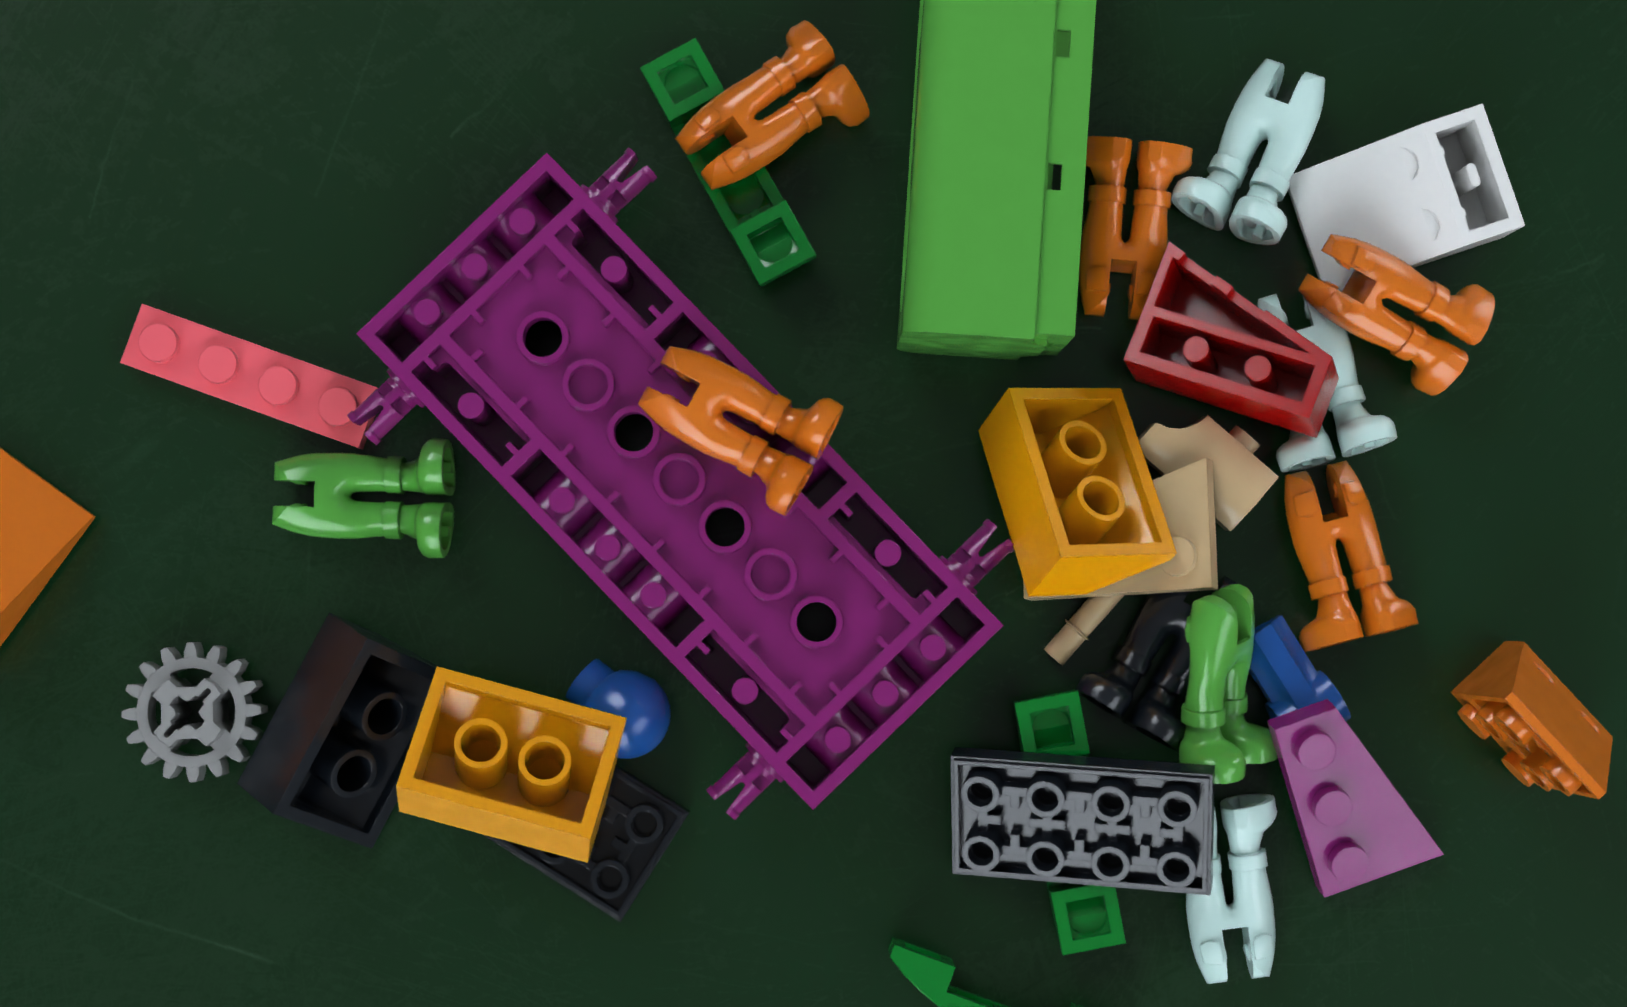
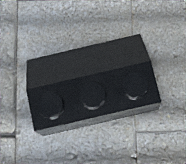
(341, 733)

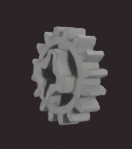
(174, 692)

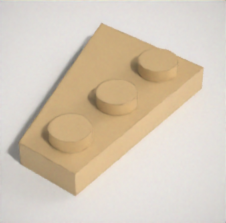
(1190, 516)

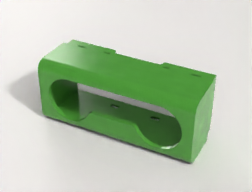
(984, 232)

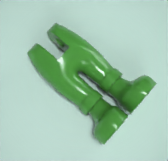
(343, 474)
(1215, 701)

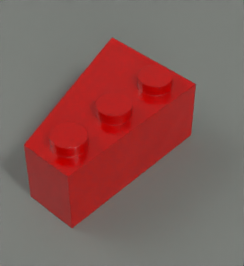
(1226, 351)

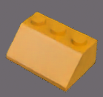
(1074, 489)
(510, 764)

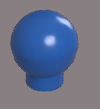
(629, 696)

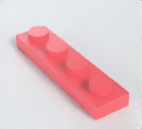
(247, 375)

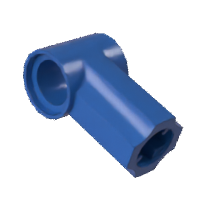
(1287, 673)

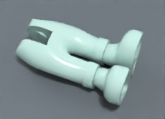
(1251, 121)
(1355, 427)
(1252, 909)

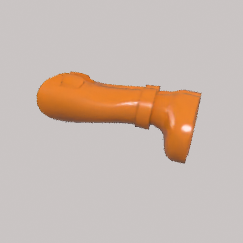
(764, 140)
(1102, 240)
(1384, 276)
(731, 390)
(1316, 549)

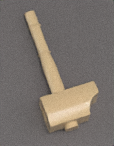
(1238, 487)

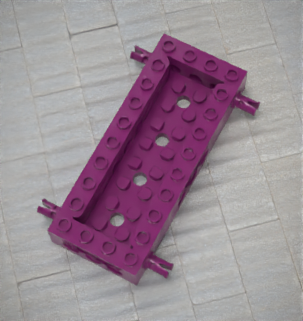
(643, 514)

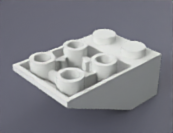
(1410, 194)

